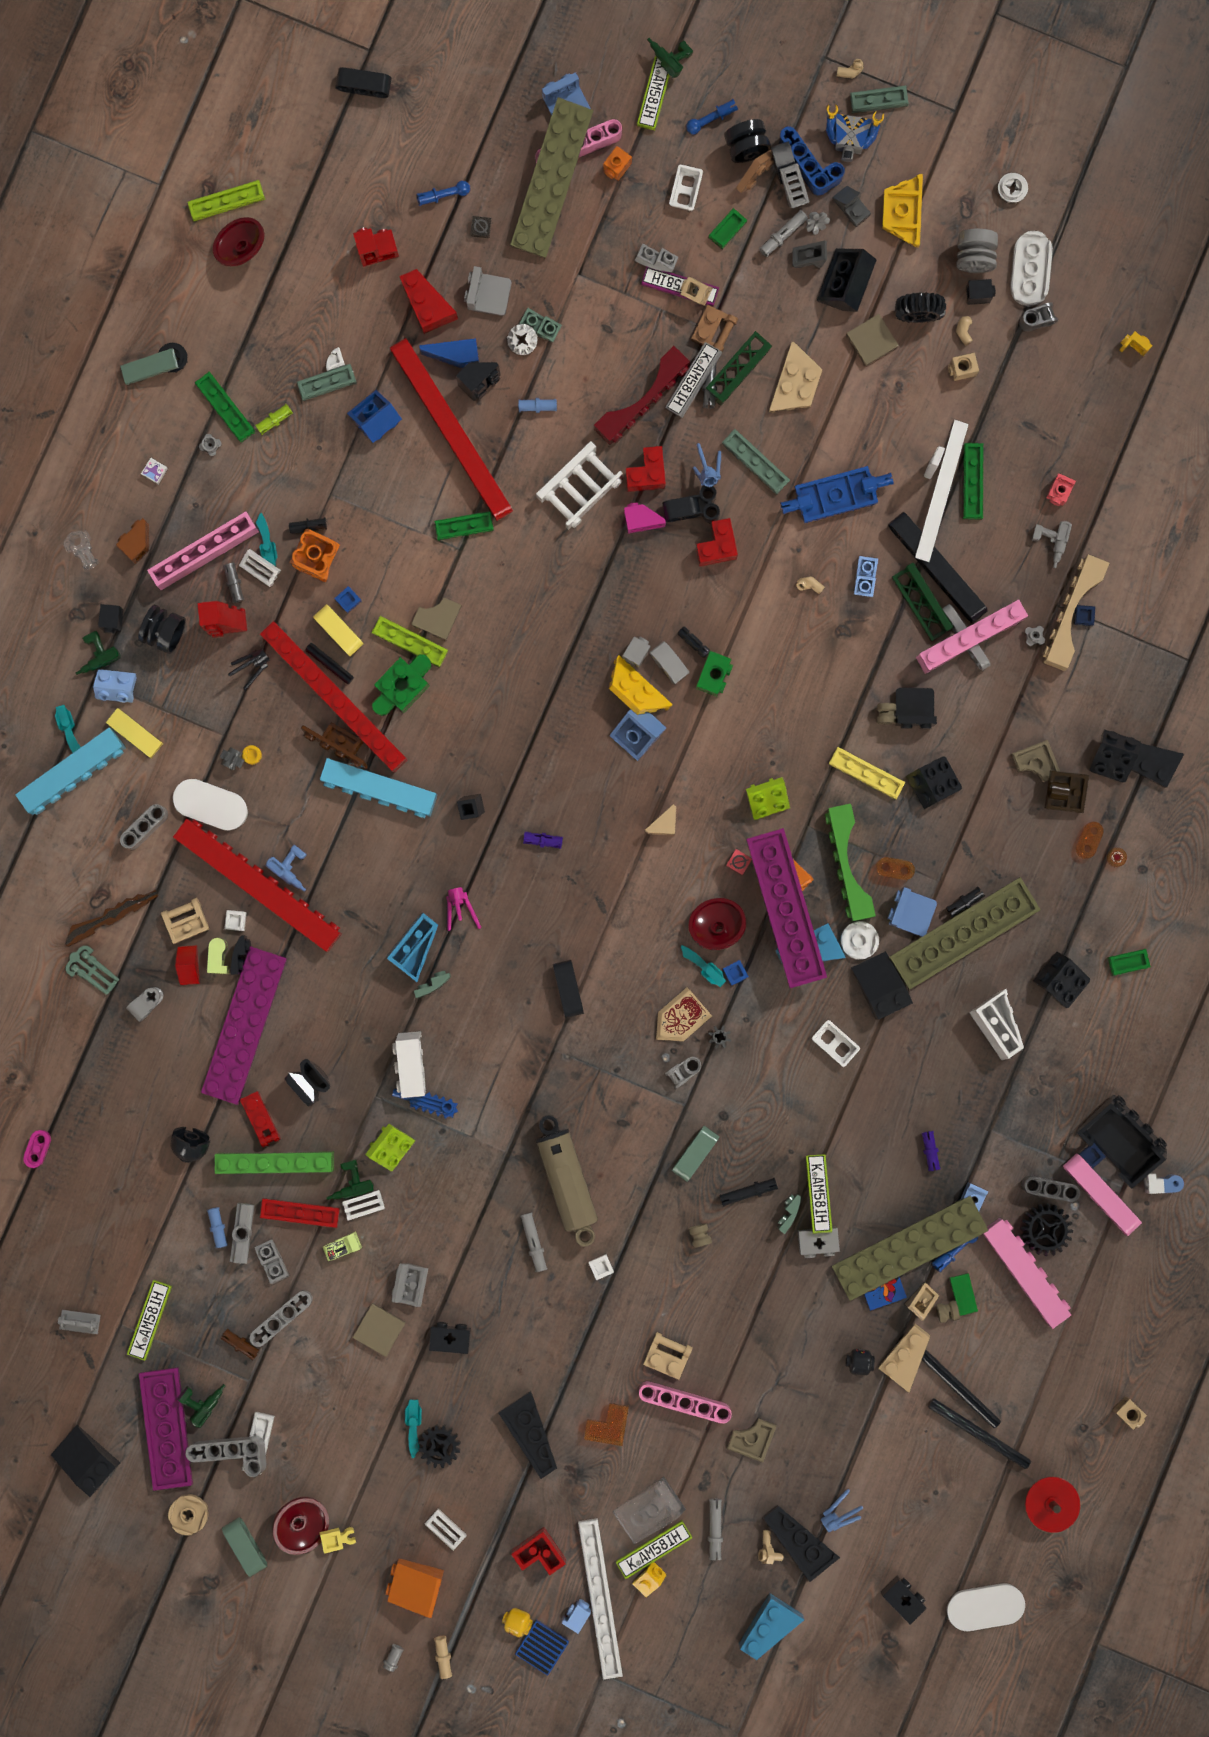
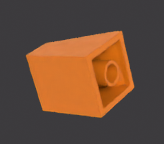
(414, 1587)

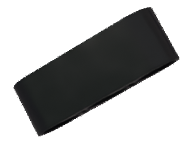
(363, 82)
(568, 988)

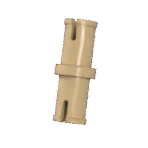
(443, 1657)

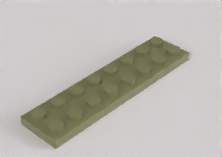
(551, 177)
(964, 933)
(910, 1248)

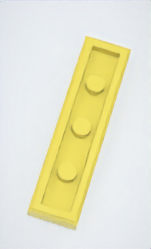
(866, 773)

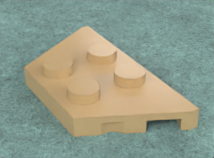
(796, 381)

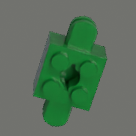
(401, 685)

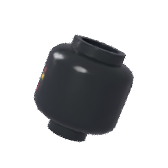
(860, 1362)

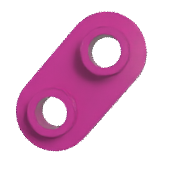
(37, 1148)

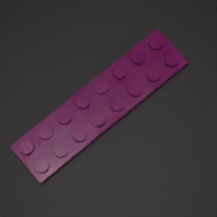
(786, 908)
(244, 1025)

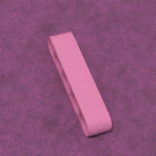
(602, 131)
(1102, 1194)
(692, 1408)

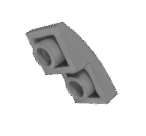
(656, 260)
(669, 662)
(272, 1262)

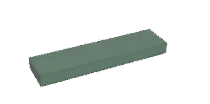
(755, 461)

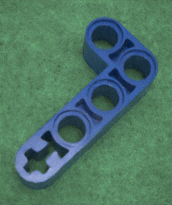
(807, 159)

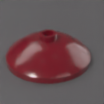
(238, 242)
(715, 915)
(305, 1533)

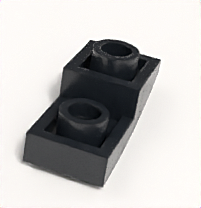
(783, 157)
(241, 948)

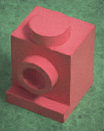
(1060, 482)

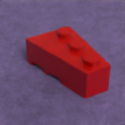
(428, 305)
(219, 619)

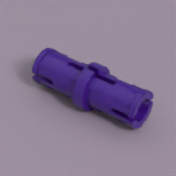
(542, 840)
(930, 1150)

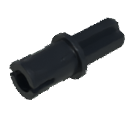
(315, 524)

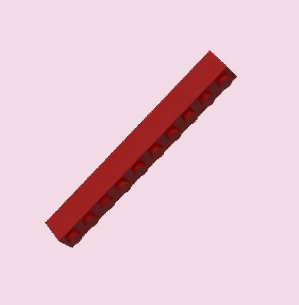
(333, 697)
(257, 885)

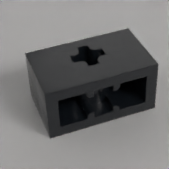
(441, 1344)
(908, 1610)

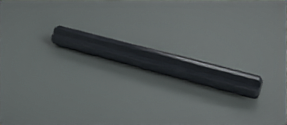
(960, 1389)
(979, 1433)

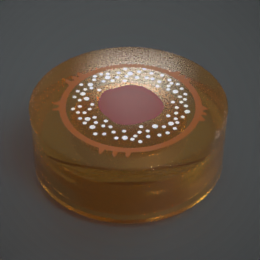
(1116, 857)

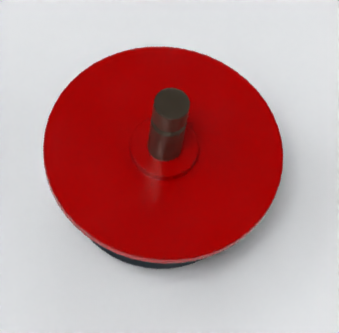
(1052, 1504)

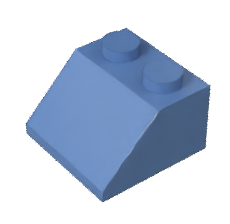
(637, 733)

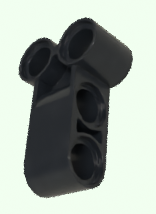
(691, 507)

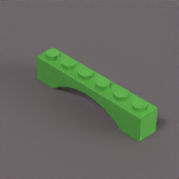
(841, 823)
(274, 1162)

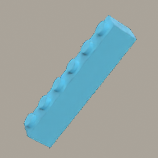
(71, 771)
(378, 787)

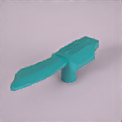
(268, 549)
(66, 723)
(709, 971)
(413, 1418)

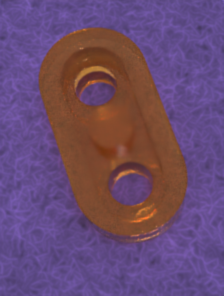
(1089, 839)
(895, 867)

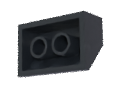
(846, 279)

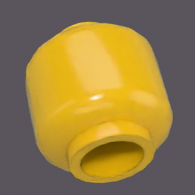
(517, 1622)

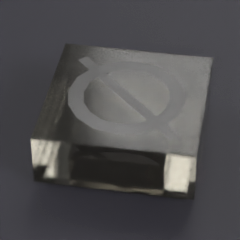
(481, 227)

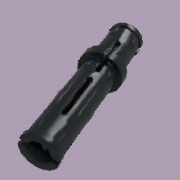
(749, 1191)

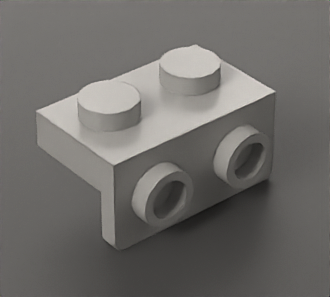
(409, 1284)

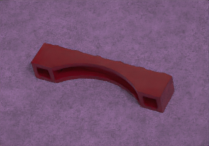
(614, 423)

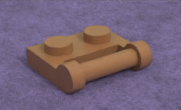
(709, 324)

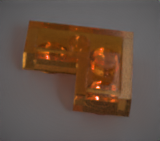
(610, 1431)

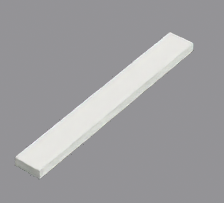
(600, 1598)

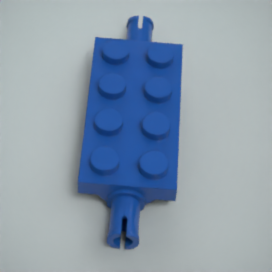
(836, 494)

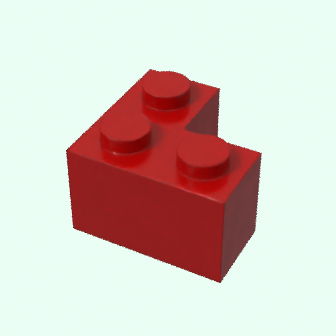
(375, 247)
(651, 475)
(723, 546)
(540, 1547)

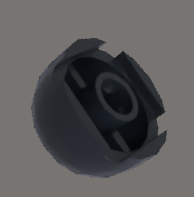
(189, 1145)

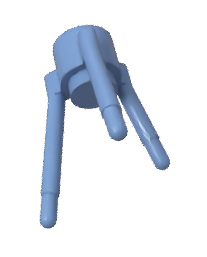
(708, 476)
(832, 1521)

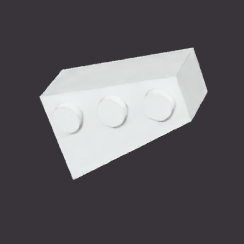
(998, 1025)
(409, 1064)

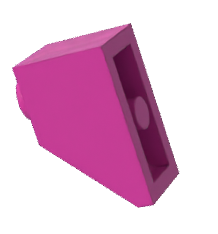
(641, 518)

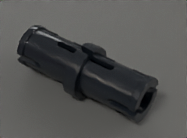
(965, 901)

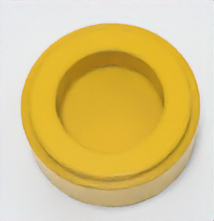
(252, 755)

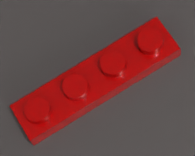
(300, 1212)

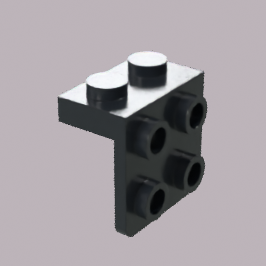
(915, 708)
(1115, 756)
(934, 782)
(1062, 979)

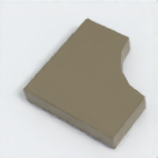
(438, 619)
(1036, 759)
(753, 1441)

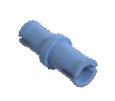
(537, 405)
(217, 1227)

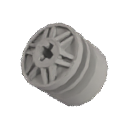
(977, 250)

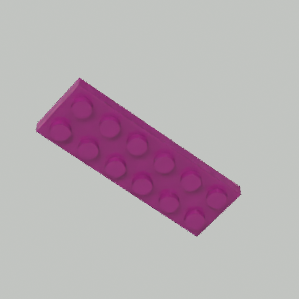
(165, 1428)

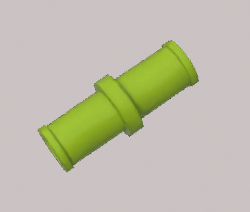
(274, 419)

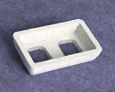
(678, 188)
(839, 1038)

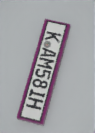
(672, 283)

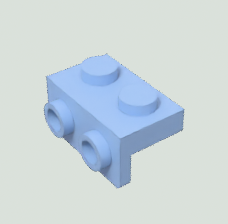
(114, 686)

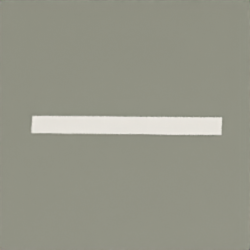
(941, 491)

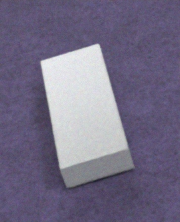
(934, 462)
(261, 1427)

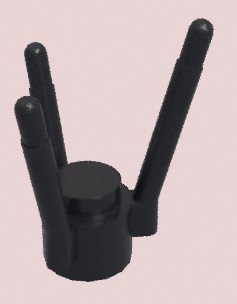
(258, 658)

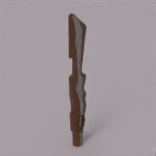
(111, 915)

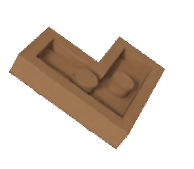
(758, 166)

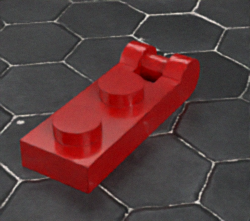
(260, 1118)

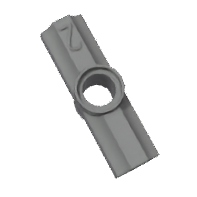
(240, 1245)

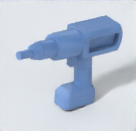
(283, 869)

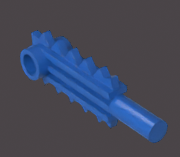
(433, 1104)

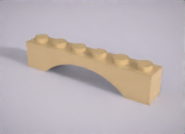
(1061, 648)

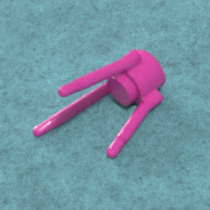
(455, 898)

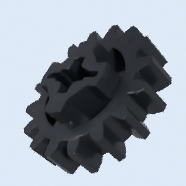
(444, 1454)

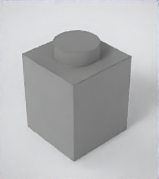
(636, 651)

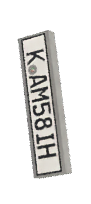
(693, 380)

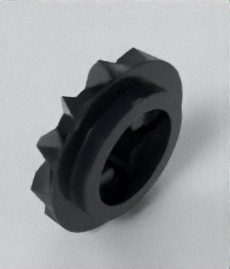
(180, 353)

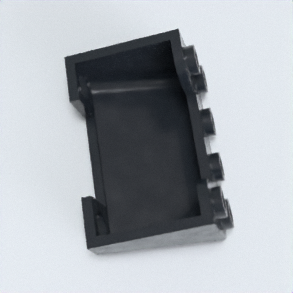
(1124, 1140)

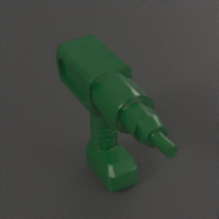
(670, 61)
(102, 656)
(356, 1187)
(203, 1409)

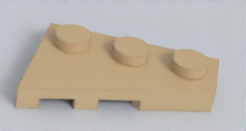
(905, 1357)

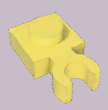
(333, 1539)

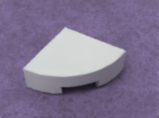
(335, 360)

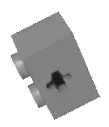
(809, 1249)

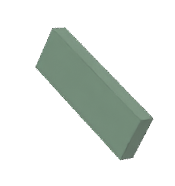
(879, 99)
(149, 366)
(326, 382)

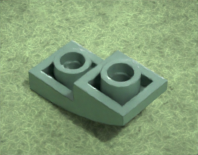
(543, 326)
(437, 982)
(792, 1206)

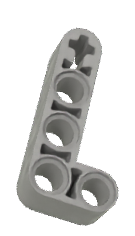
(226, 1452)

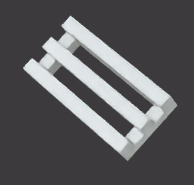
(269, 582)
(348, 1210)
(438, 1512)

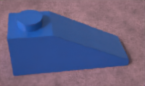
(454, 353)

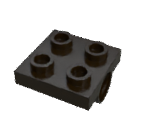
(1066, 791)

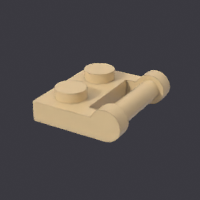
(186, 927)
(666, 1362)

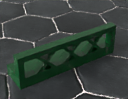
(735, 382)
(929, 599)

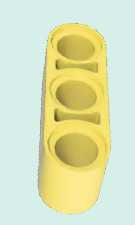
(338, 630)

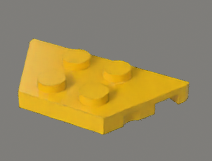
(903, 210)
(635, 690)

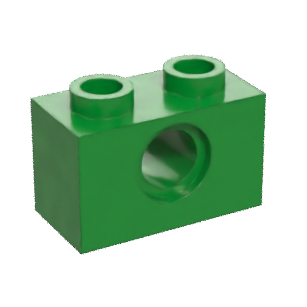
(706, 682)

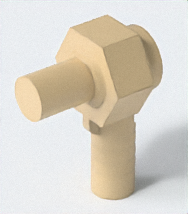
(767, 1554)

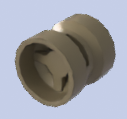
(886, 713)
(700, 1236)
(947, 1311)

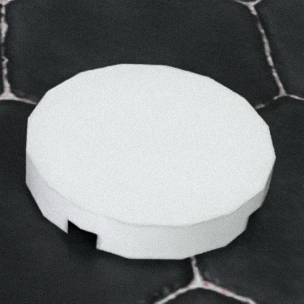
(859, 940)

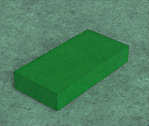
(727, 228)
(1129, 962)
(963, 1294)

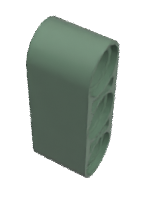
(695, 1153)
(244, 1547)

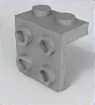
(487, 293)

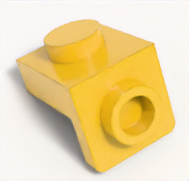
(1139, 343)
(649, 1579)

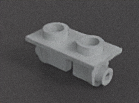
(79, 1321)

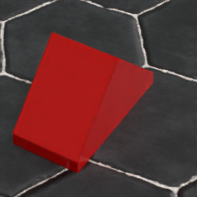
(187, 965)

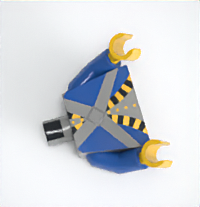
(851, 133)

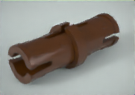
(240, 1344)

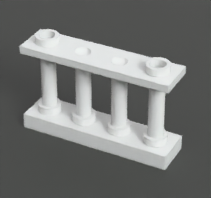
(574, 467)

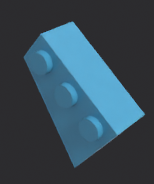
(827, 944)
(413, 947)
(769, 1626)

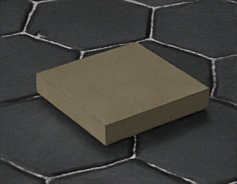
(872, 340)
(379, 1329)

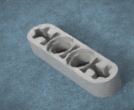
(975, 652)
(281, 1318)

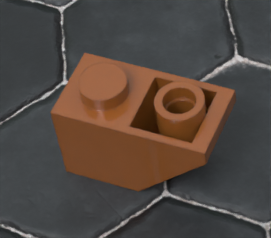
(136, 541)

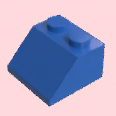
(374, 416)

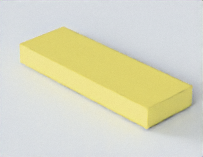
(134, 733)

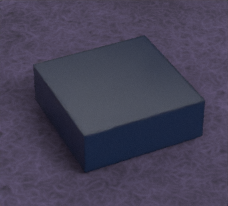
(1084, 615)
(1092, 1155)

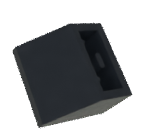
(477, 377)

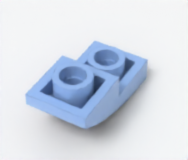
(865, 576)

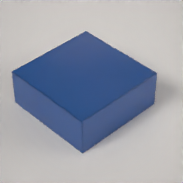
(348, 599)
(735, 972)

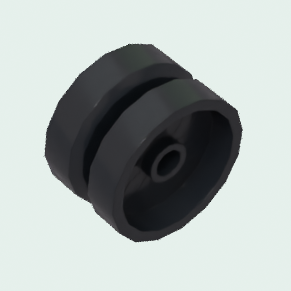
(747, 140)

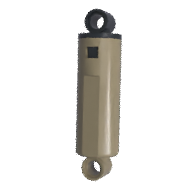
(567, 1180)

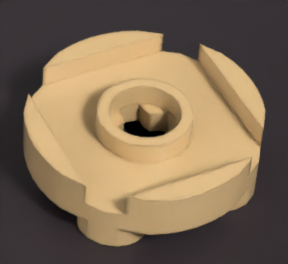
(194, 1524)

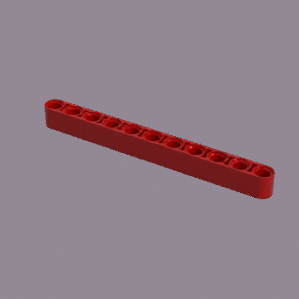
(451, 429)

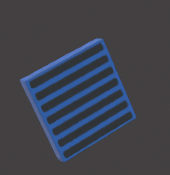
(542, 1647)

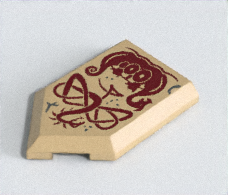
(681, 1017)

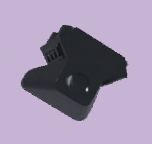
(308, 1082)

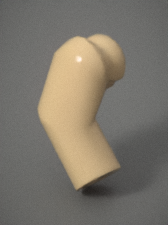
(851, 72)
(962, 329)
(809, 583)

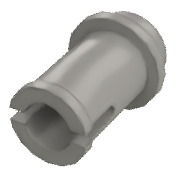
(393, 1658)

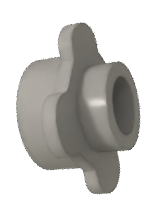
(204, 446)
(1032, 640)

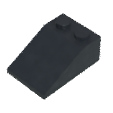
(881, 985)
(84, 1460)

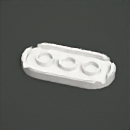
(1031, 268)
(210, 804)
(985, 1607)

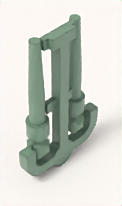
(75, 957)

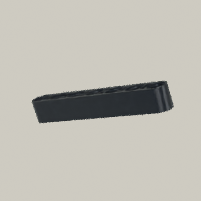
(939, 569)

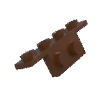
(340, 741)

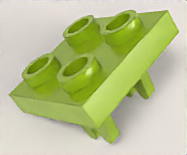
(768, 798)
(390, 1147)

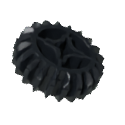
(920, 307)
(1039, 1234)

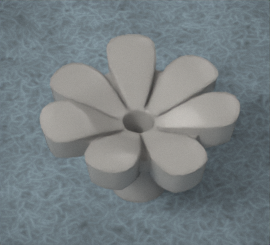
(817, 221)

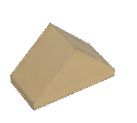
(664, 824)
(922, 1301)

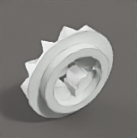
(1020, 184)
(531, 338)

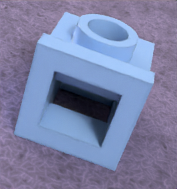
(973, 1190)
(577, 1616)

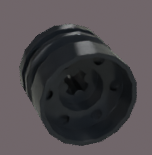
(162, 629)

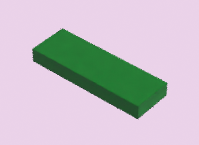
(464, 525)

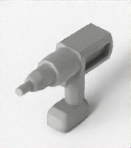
(1060, 538)

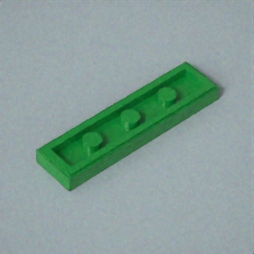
(225, 407)
(973, 481)

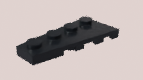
(802, 1546)

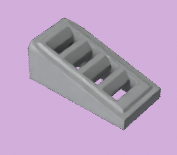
(798, 202)

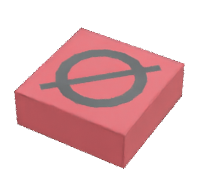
(739, 862)

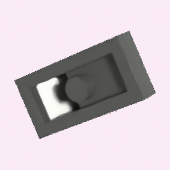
(851, 205)
(810, 254)

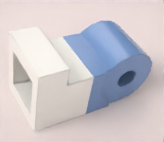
(1168, 1184)

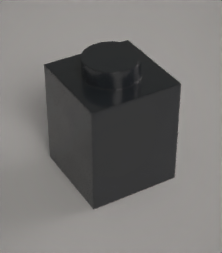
(980, 291)
(110, 618)
(470, 806)

